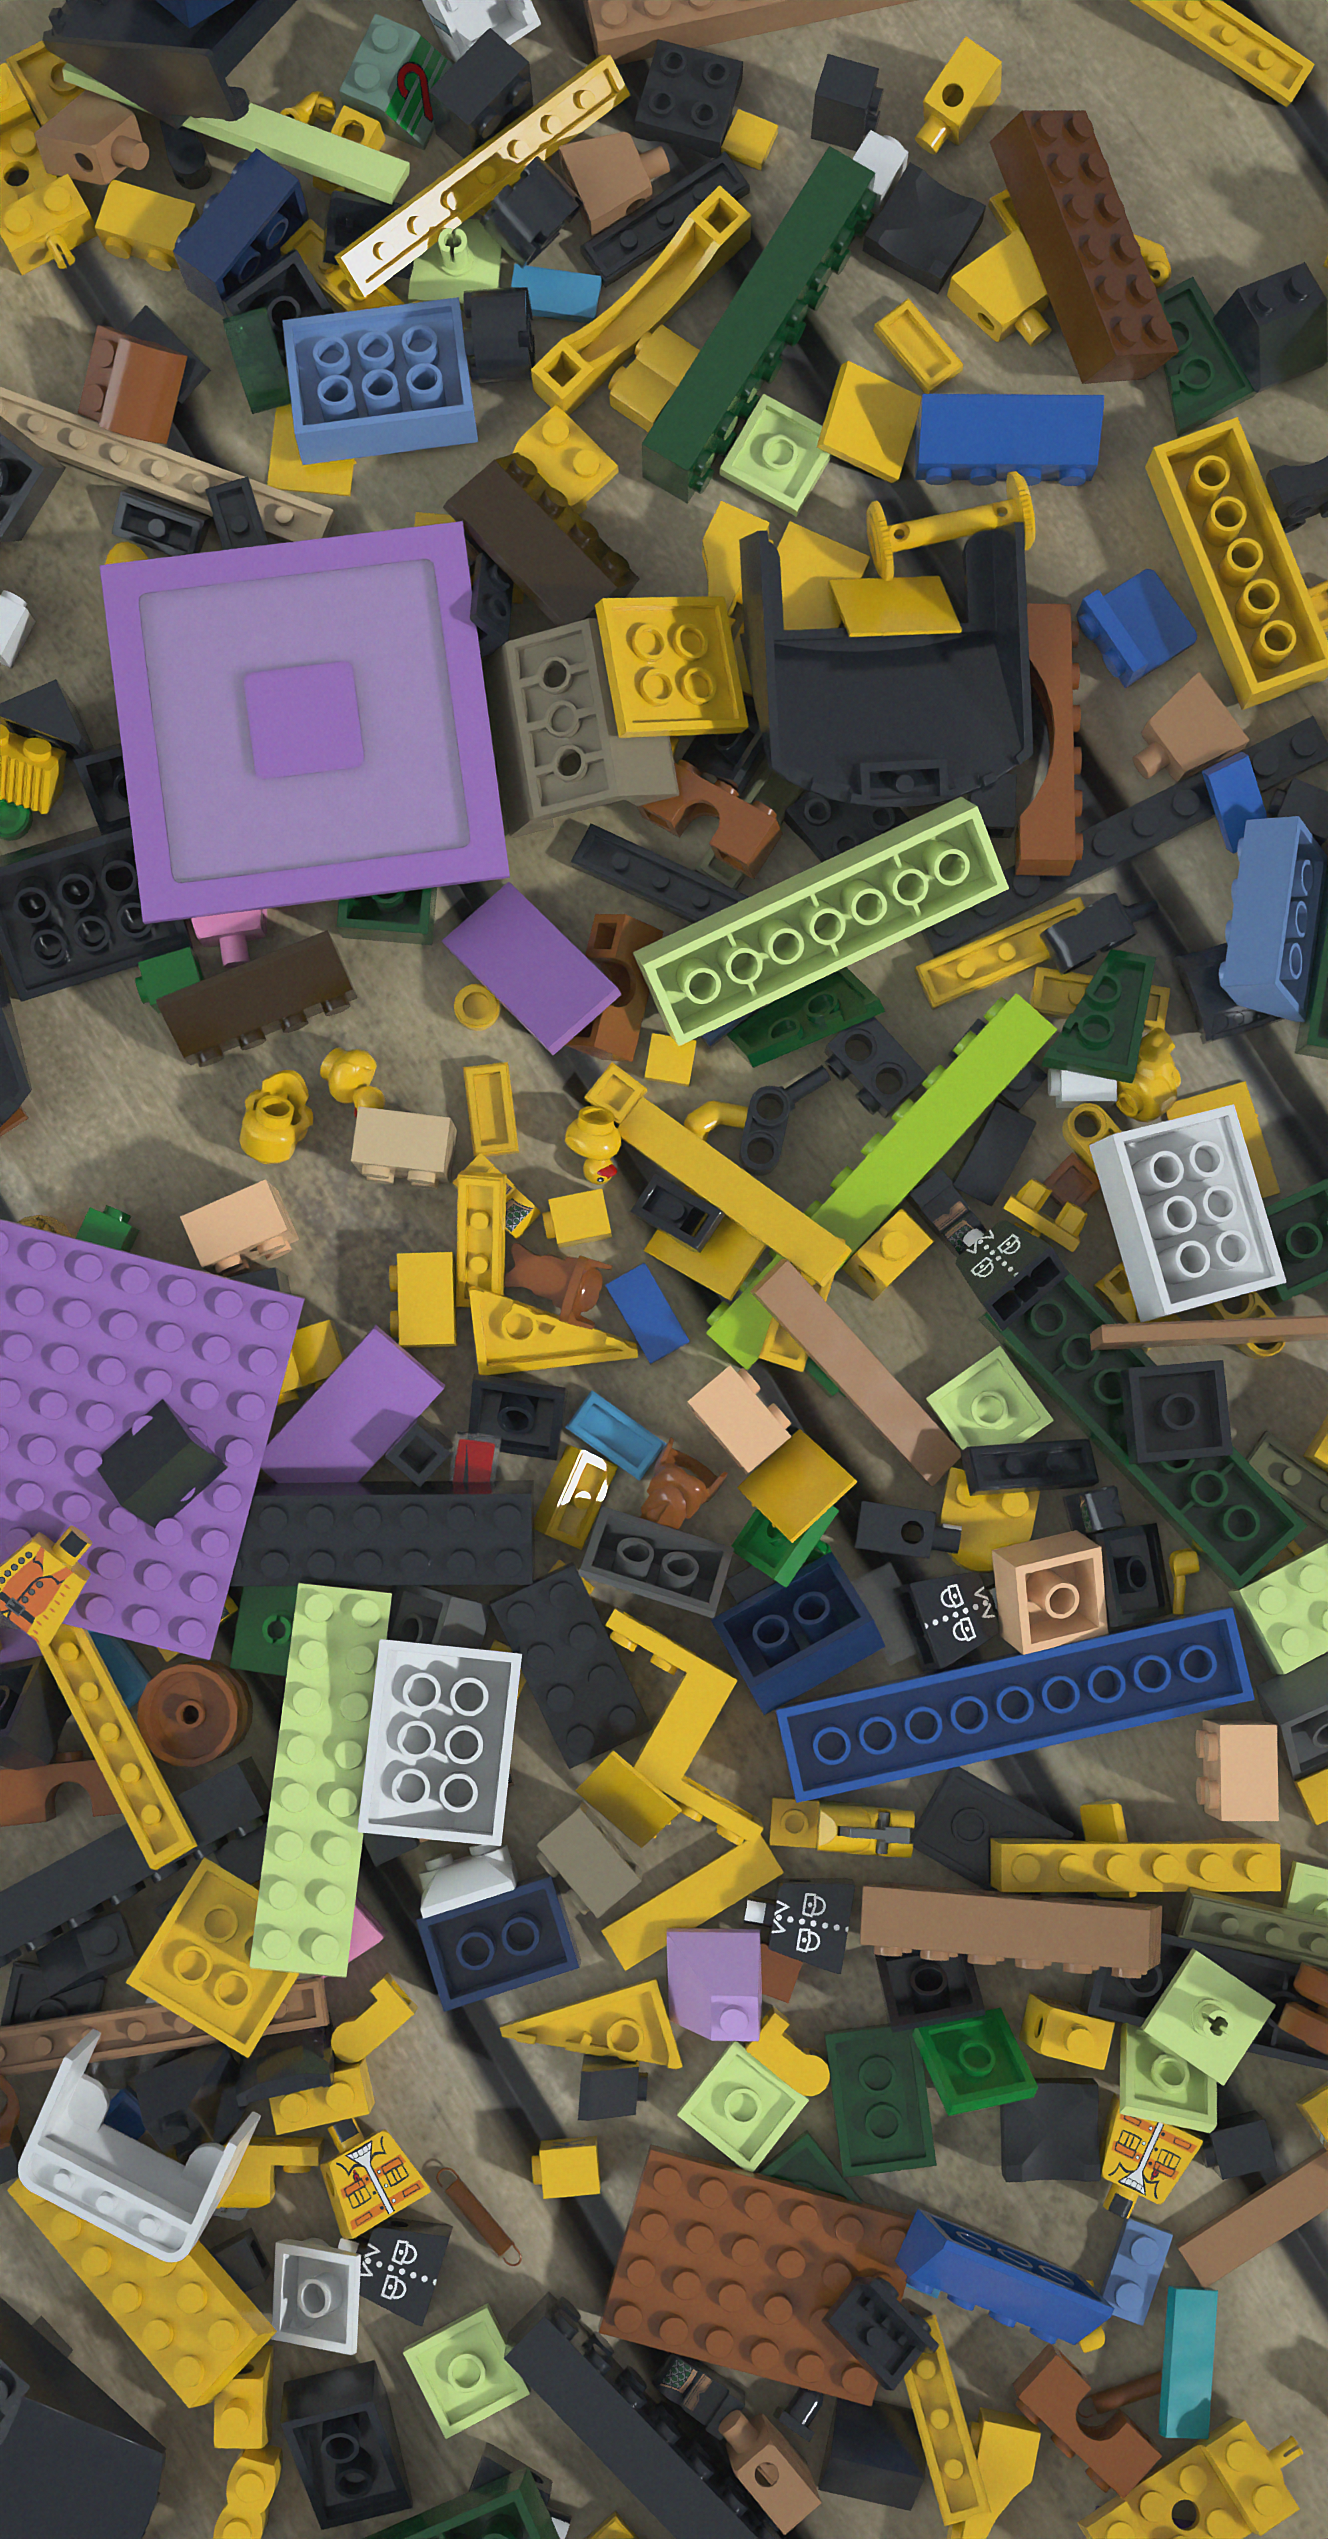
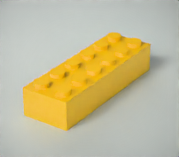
(1239, 563)
(178, 2313)

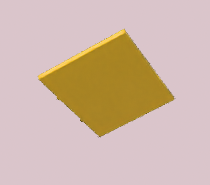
(289, 473)
(894, 606)
(1239, 1096)
(722, 1262)
(796, 1485)
(628, 1799)

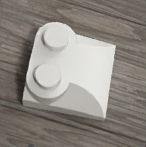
(467, 1879)
(316, 2295)

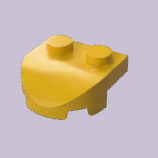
(567, 457)
(985, 1520)

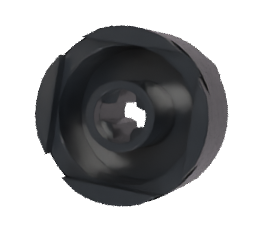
(531, 213)
(499, 334)

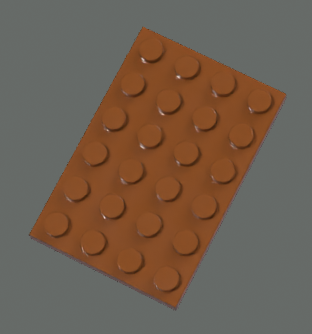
(747, 2270)

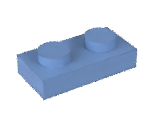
(1135, 2269)

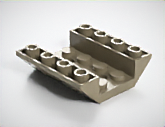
(543, 725)

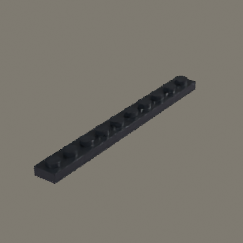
(1132, 834)

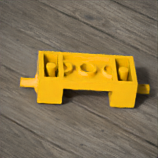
(45, 212)
(1226, 2478)

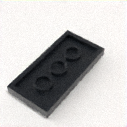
(571, 1665)

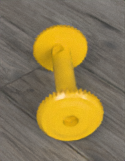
(948, 525)

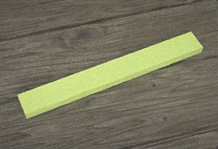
(290, 144)

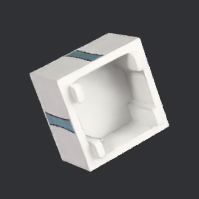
(465, 21)

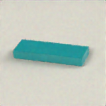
(1188, 2362)

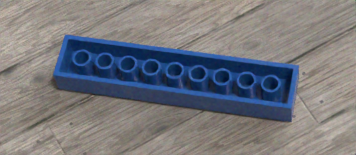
(1013, 1703)

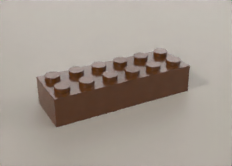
(1083, 246)

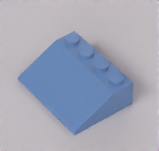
(379, 381)

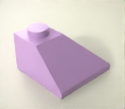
(715, 1982)

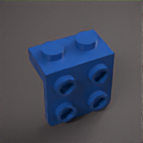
(1136, 626)

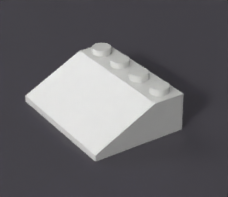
(1187, 1212)
(440, 1742)

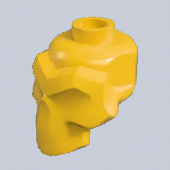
(1154, 1080)
(276, 1118)

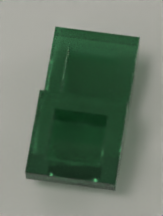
(258, 360)

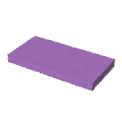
(531, 968)
(352, 1415)

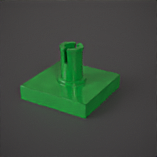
(774, 1553)
(264, 1629)
(975, 2062)

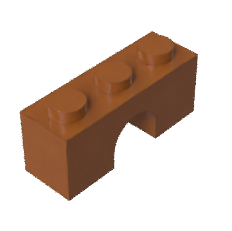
(744, 831)
(611, 945)
(30, 1793)
(1114, 2451)

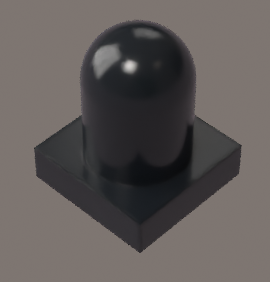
(801, 2412)

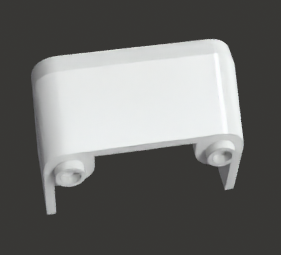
(117, 2179)

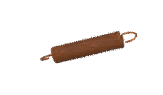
(479, 2217)
(1125, 2393)

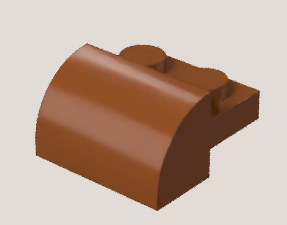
(132, 385)

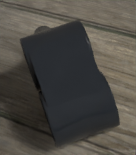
(1095, 928)
(773, 1131)

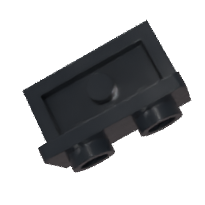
(350, 218)
(491, 604)
(879, 2329)

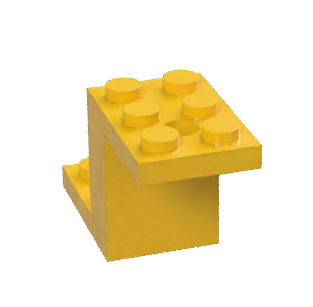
(684, 1728)

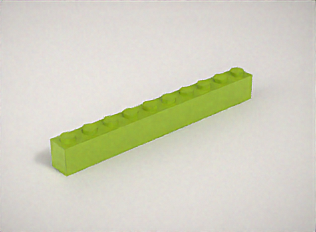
(903, 1156)

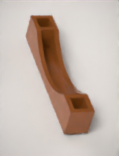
(1046, 828)

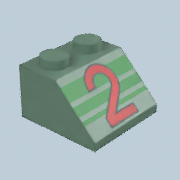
(394, 79)

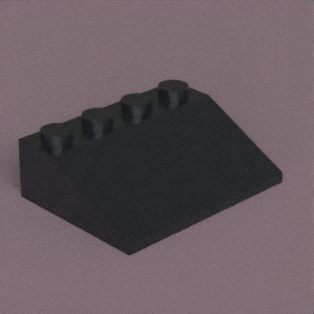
(77, 911)

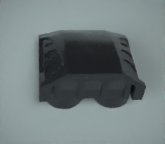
(1214, 1009)
(287, 2064)

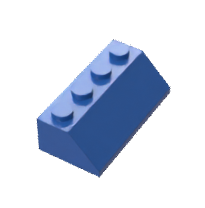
(1003, 433)
(1000, 2280)

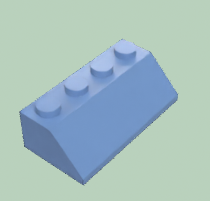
(1274, 918)

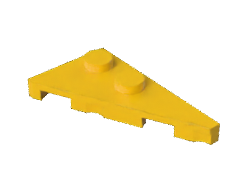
(526, 1338)
(616, 2023)

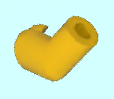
(312, 107)

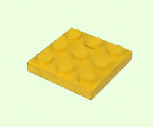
(671, 666)
(203, 1961)

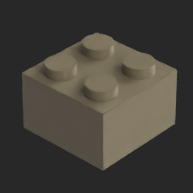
(588, 1860)

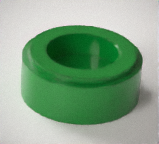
(14, 820)

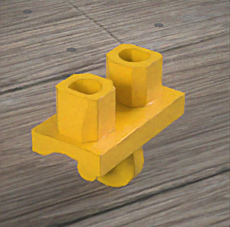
(1027, 1207)

